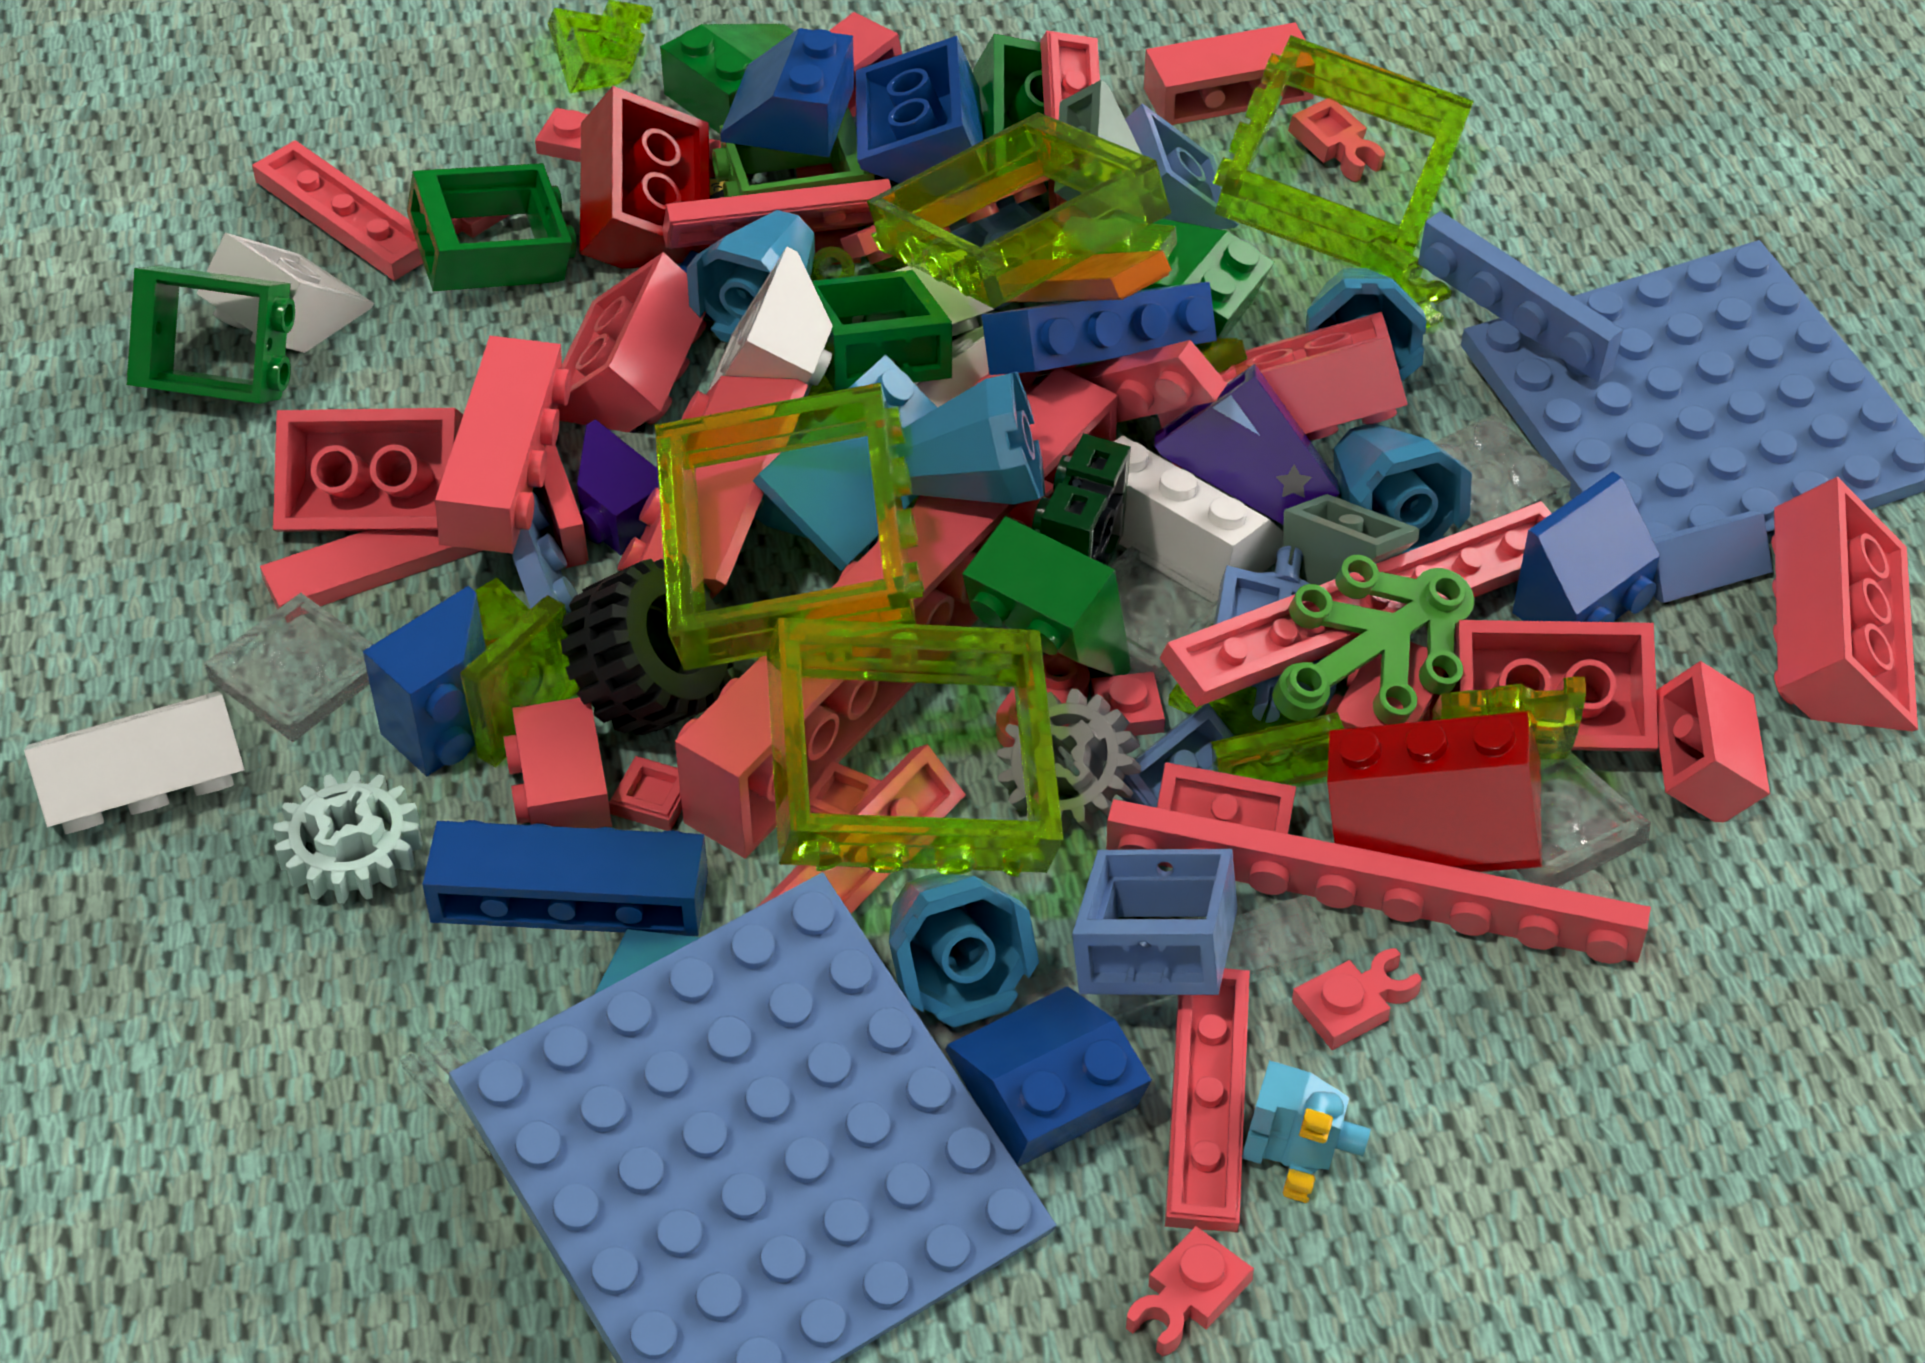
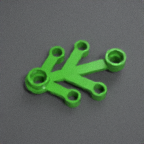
(1380, 634)

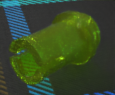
(830, 255)

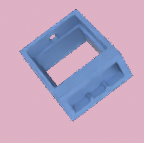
(1156, 953)

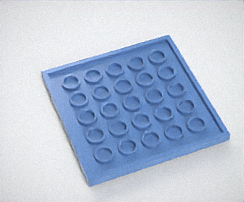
(1716, 398)
(751, 1147)

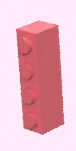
(502, 445)

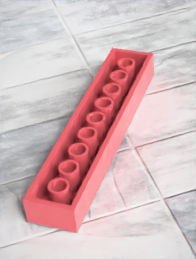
(728, 749)

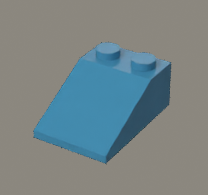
(831, 484)

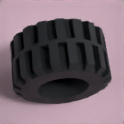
(625, 655)

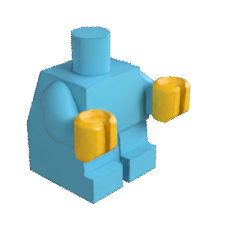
(1300, 1125)

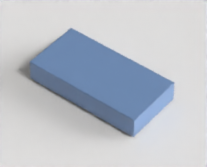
(1711, 556)

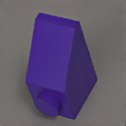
(613, 488)

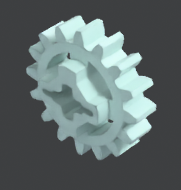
(348, 836)

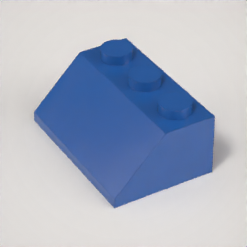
(916, 110)

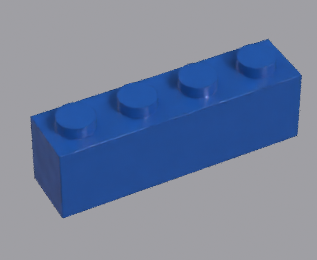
(1097, 330)
(566, 877)

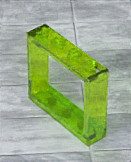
(1363, 87)
(1117, 199)
(746, 629)
(915, 656)

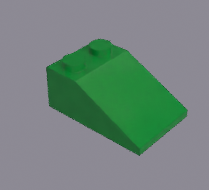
(709, 62)
(1009, 83)
(1225, 261)
(1049, 587)

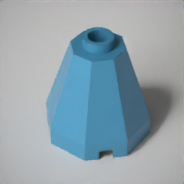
(735, 267)
(1364, 292)
(977, 446)
(1403, 479)
(960, 947)

